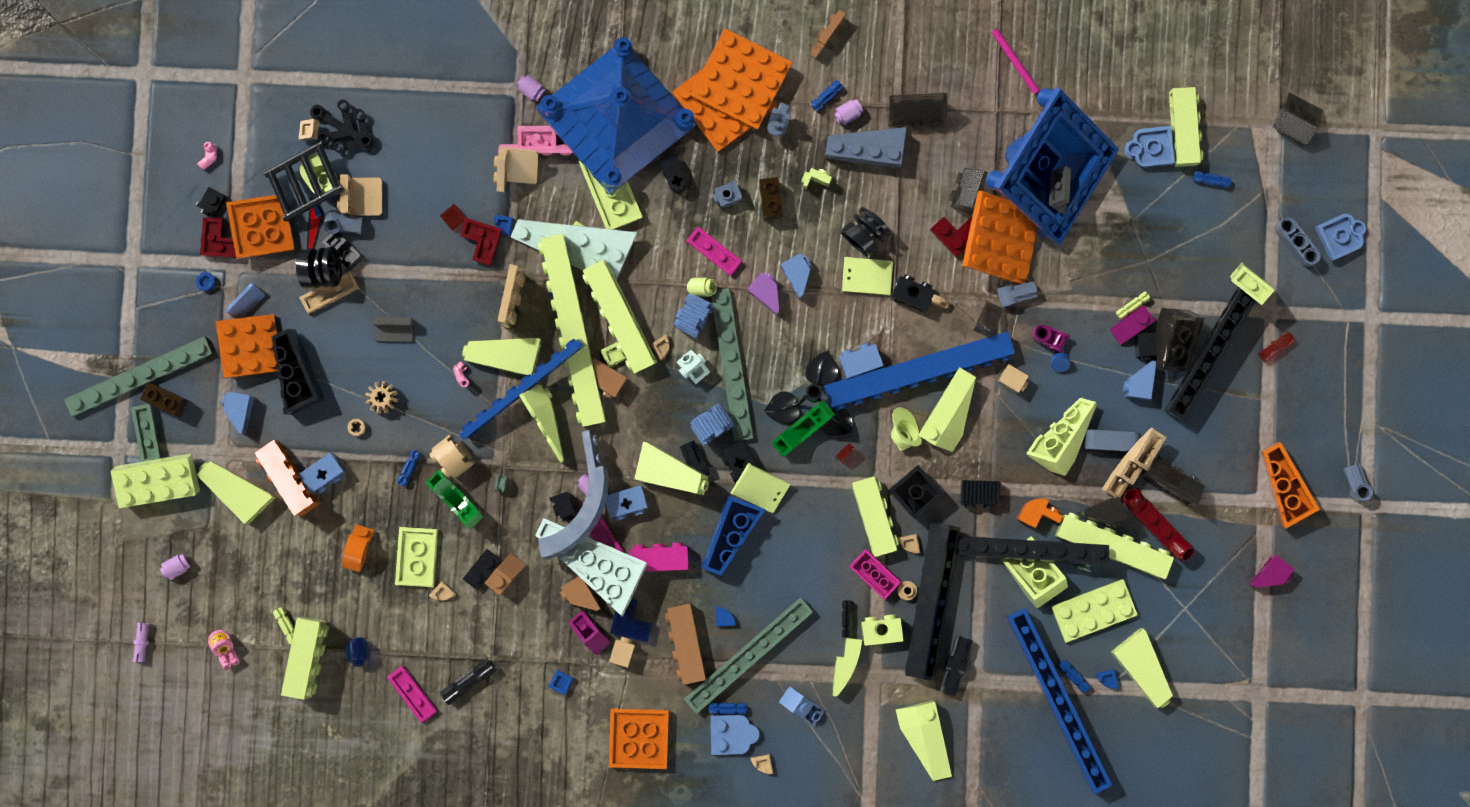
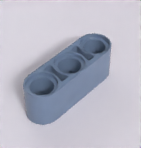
(1306, 244)
(1110, 440)

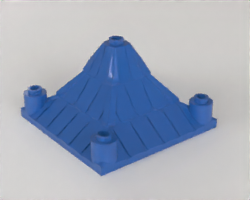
(616, 116)
(1056, 140)

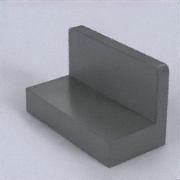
(1060, 189)
(393, 329)

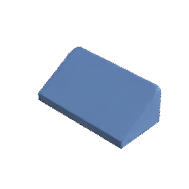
(245, 301)

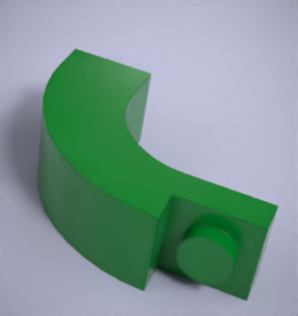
(803, 428)
(454, 499)

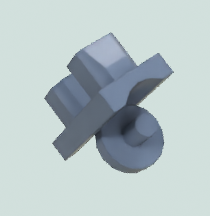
(779, 120)

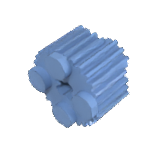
(693, 316)
(711, 424)

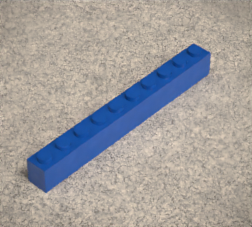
(918, 370)
(1058, 700)

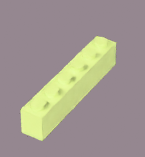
(619, 315)
(1120, 548)

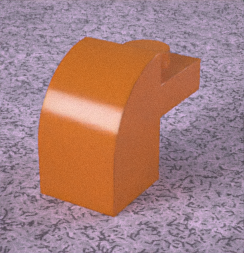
(1034, 509)
(356, 548)

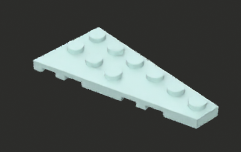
(584, 243)
(603, 568)

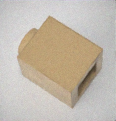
(1013, 379)
(622, 652)

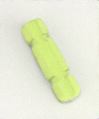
(1133, 305)
(284, 623)

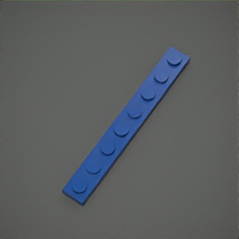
(528, 383)

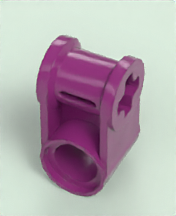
(1053, 338)

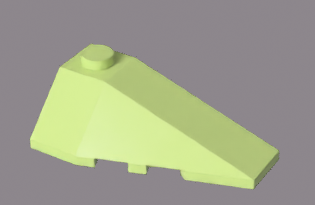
(541, 408)
(948, 418)
(1061, 444)
(924, 733)

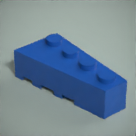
(730, 533)

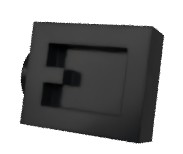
(211, 202)

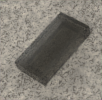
(988, 319)

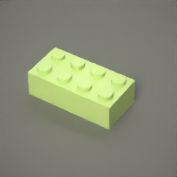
(155, 480)
(304, 658)

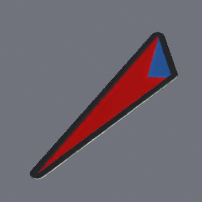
(314, 223)

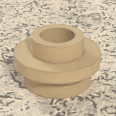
(902, 586)

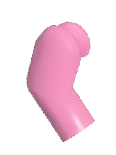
(210, 155)
(461, 378)

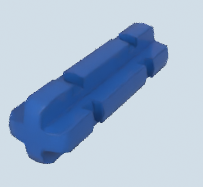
(826, 95)
(1211, 179)
(409, 468)
(1074, 676)
(727, 708)

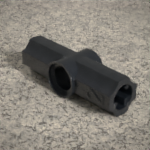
(955, 665)

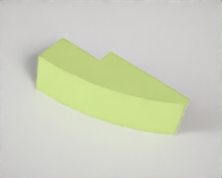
(845, 665)

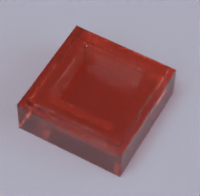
(453, 217)
(844, 452)

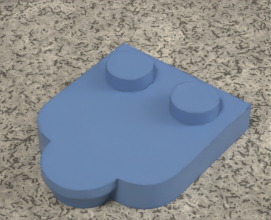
(1151, 147)
(1341, 235)
(731, 734)

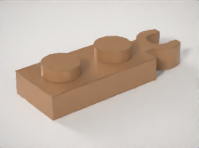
(826, 34)

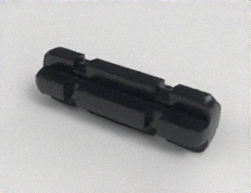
(847, 619)

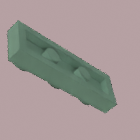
(146, 432)

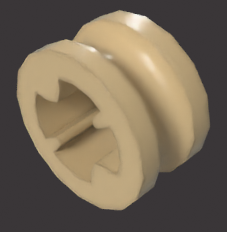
(362, 427)

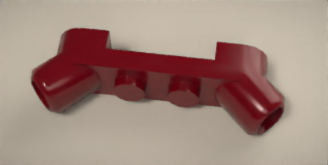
(1157, 525)

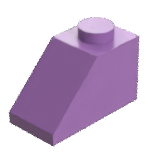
(765, 291)

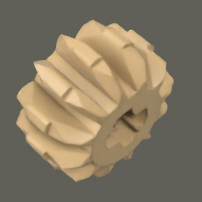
(383, 389)

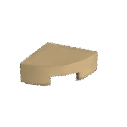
(940, 302)
(661, 347)
(909, 543)
(442, 592)
(763, 763)

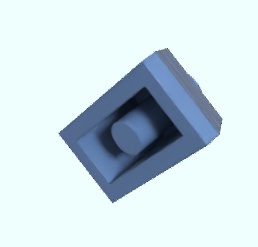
(797, 273)
(1141, 383)
(238, 409)

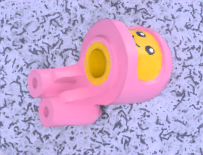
(222, 646)

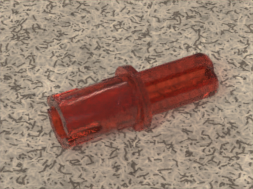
(1276, 347)

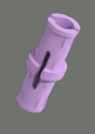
(141, 642)

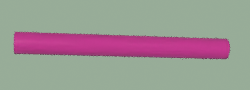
(1015, 61)

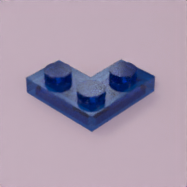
(630, 627)

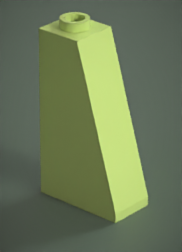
(508, 355)
(665, 470)
(236, 492)
(1143, 667)

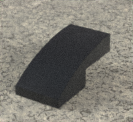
(348, 254)

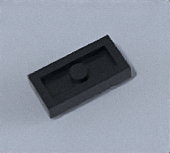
(482, 569)

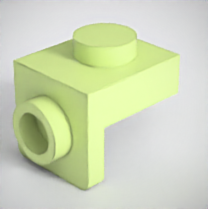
(818, 176)

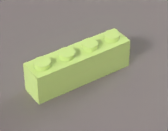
(1185, 126)
(874, 517)

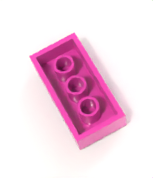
(874, 574)

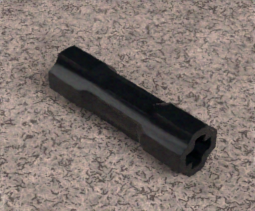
(468, 681)

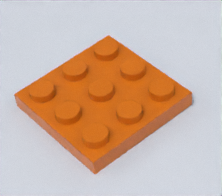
(259, 227)
(247, 346)
(638, 738)

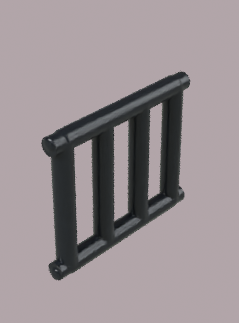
(320, 196)

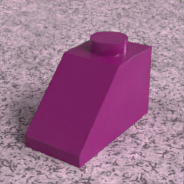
(1132, 325)
(1273, 573)
(589, 633)

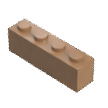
(686, 644)

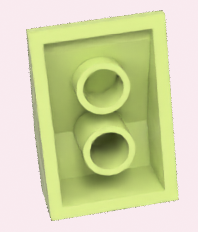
(1037, 579)

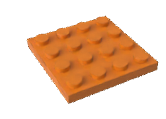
(741, 79)
(714, 125)
(1000, 239)

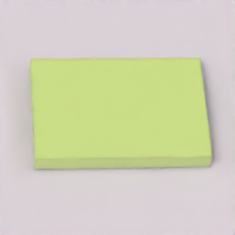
(416, 557)

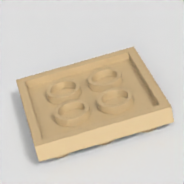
(511, 297)

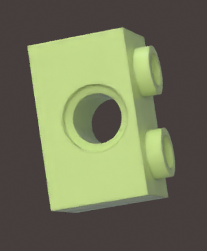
(893, 633)

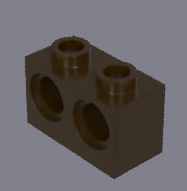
(770, 198)
(164, 399)

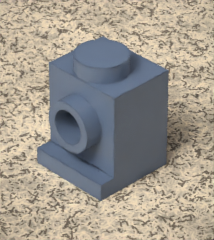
(735, 195)

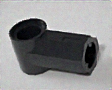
(693, 458)

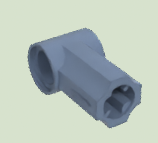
(343, 223)
(1012, 294)
(1356, 480)

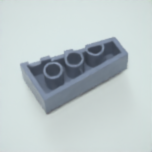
(868, 147)

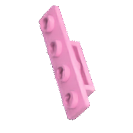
(539, 139)

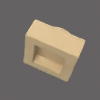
(309, 130)

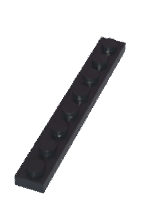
(1033, 550)

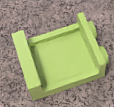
(1251, 283)

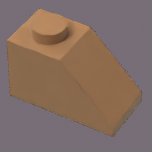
(608, 379)
(505, 574)
(579, 594)

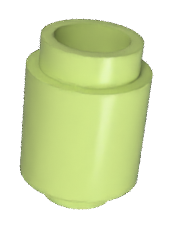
(702, 287)

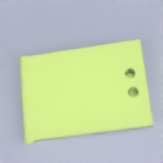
(867, 276)
(760, 488)

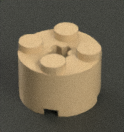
(452, 456)

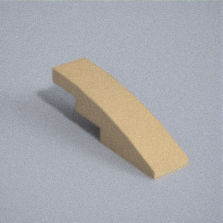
(1137, 458)

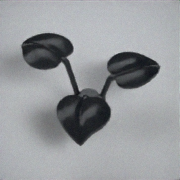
(818, 371)

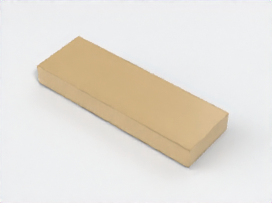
(323, 296)

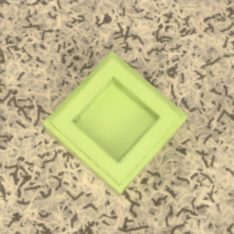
(612, 355)

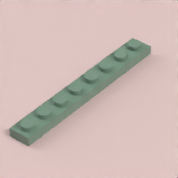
(731, 365)
(138, 376)
(748, 655)

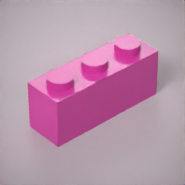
(662, 558)

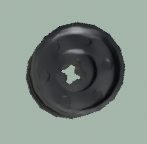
(868, 228)
(318, 268)

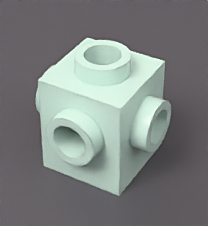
(693, 366)

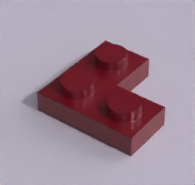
(487, 237)
(950, 237)
(212, 242)

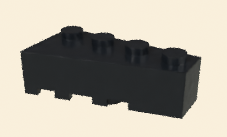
(295, 373)

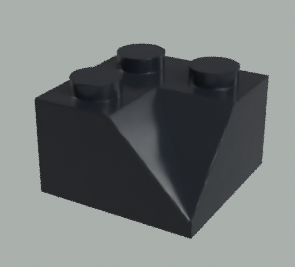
(915, 492)

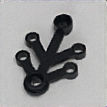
(345, 129)

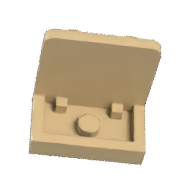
(515, 166)
(360, 196)

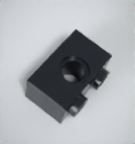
(901, 295)

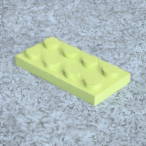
(615, 209)
(1094, 610)

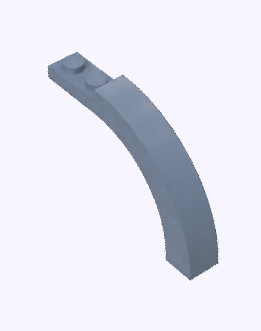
(591, 511)

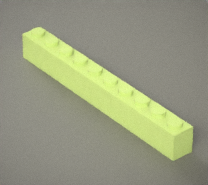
(572, 327)

